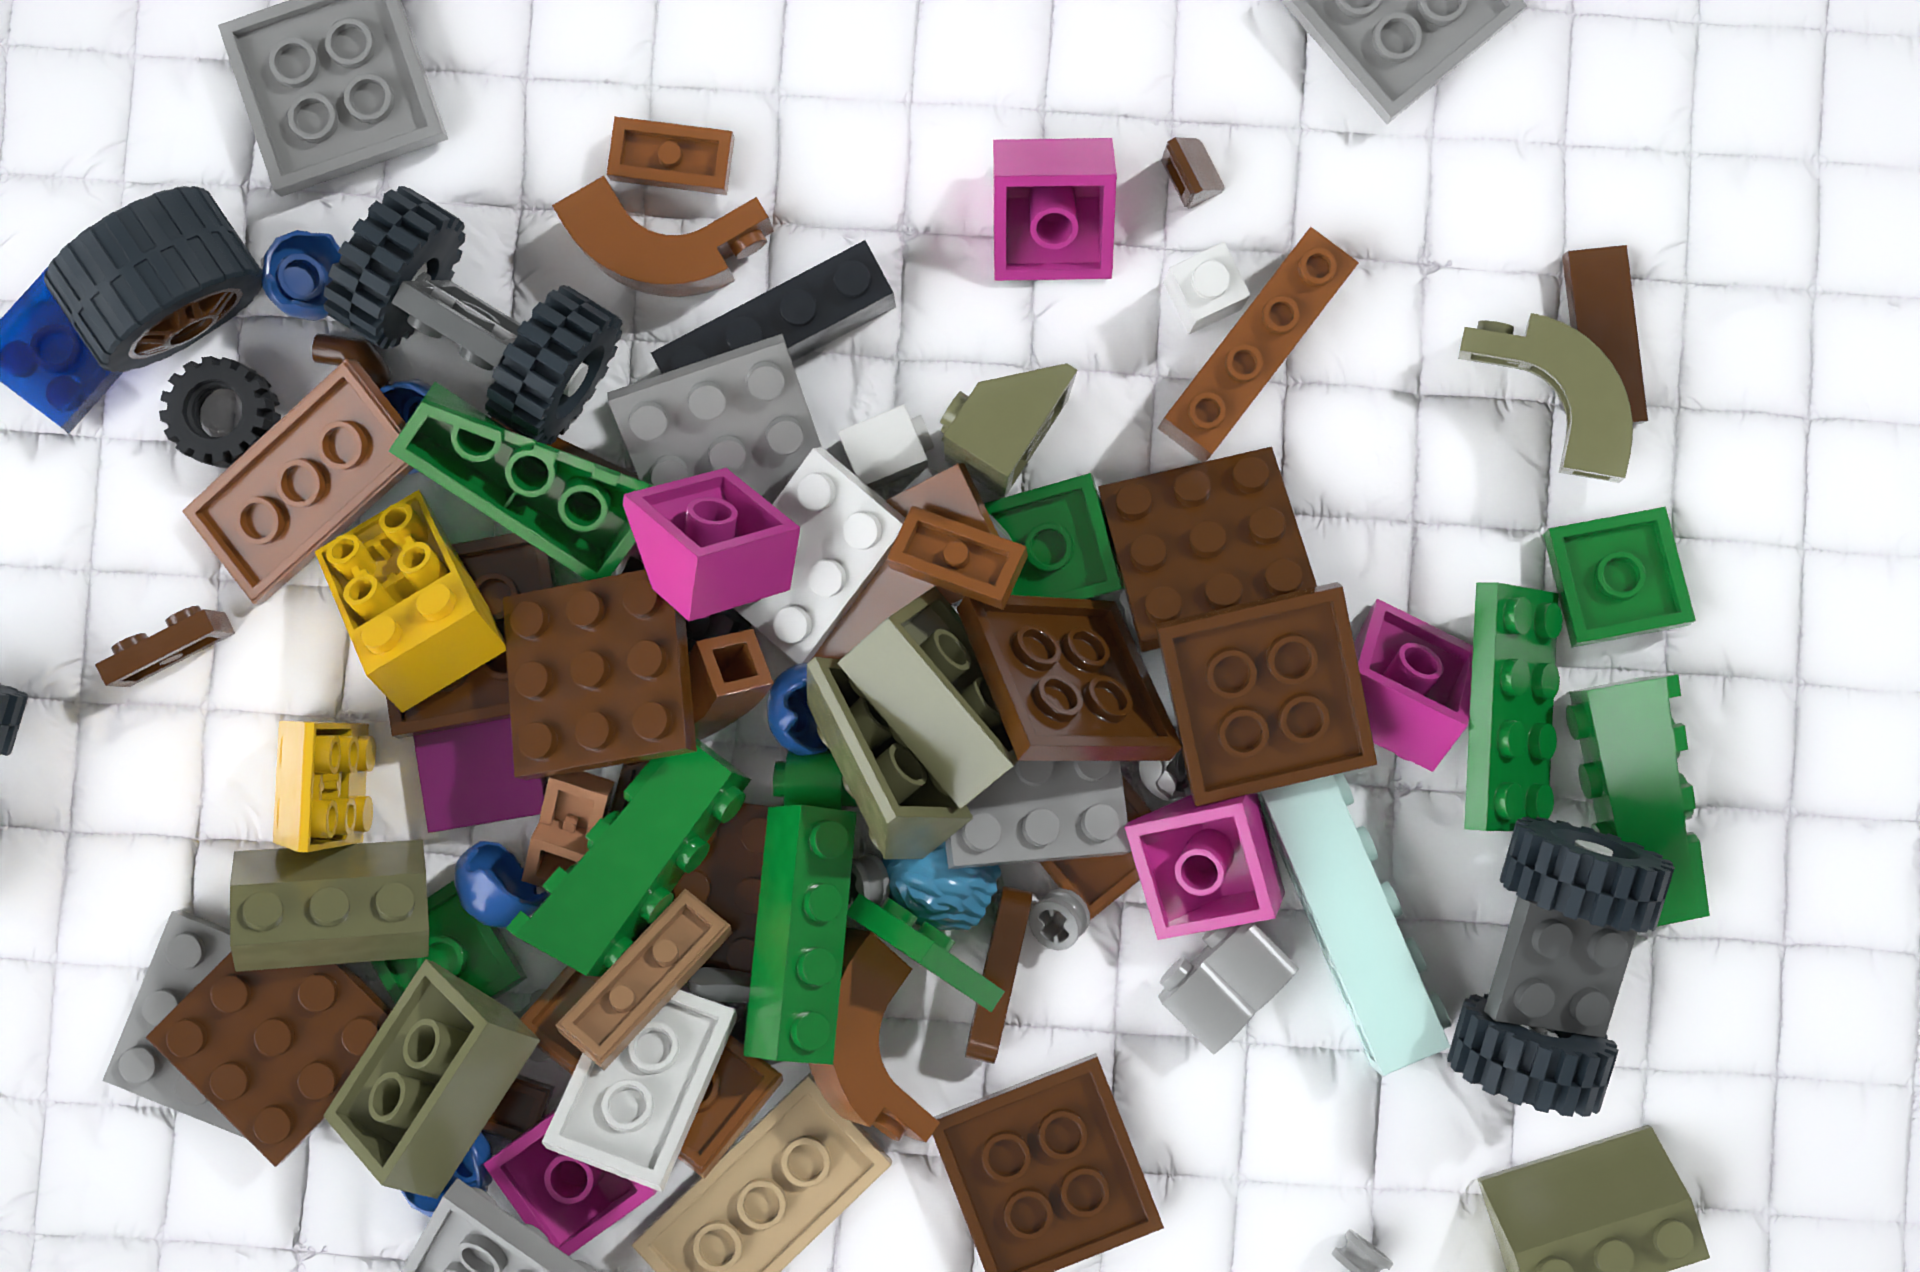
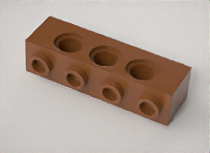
(1257, 345)

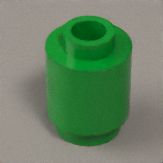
(811, 781)

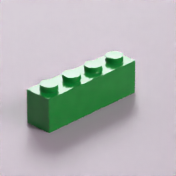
(800, 934)

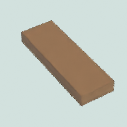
(644, 979)

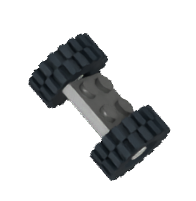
(399, 280)
(1560, 966)

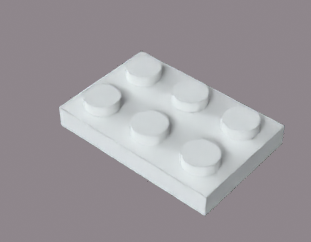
(838, 552)
(647, 1098)

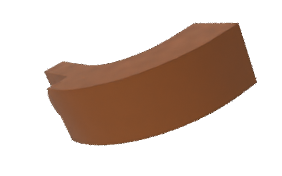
(657, 261)
(726, 680)
(857, 1080)

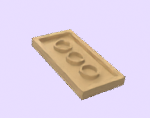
(768, 1191)

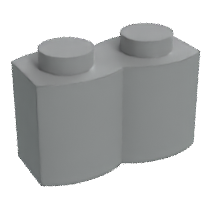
(1225, 983)

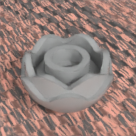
(1165, 778)

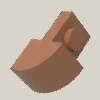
(568, 813)

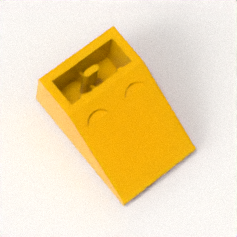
(409, 602)
(322, 784)

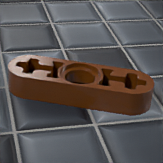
(1001, 970)

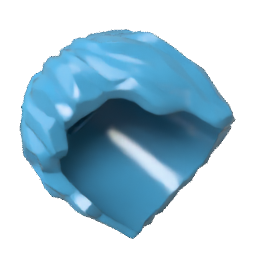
(940, 894)

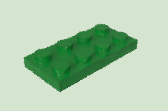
(1512, 706)

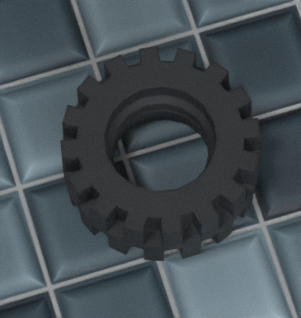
(189, 395)

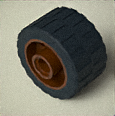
(153, 278)

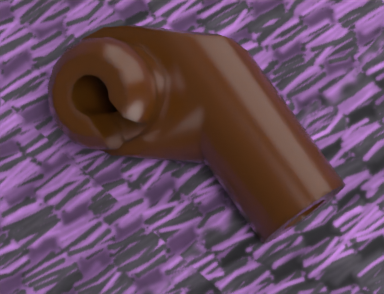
(335, 349)

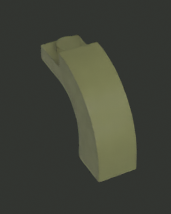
(1583, 378)

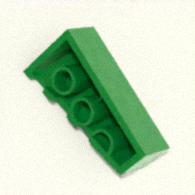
(532, 489)
(1635, 779)
(634, 860)

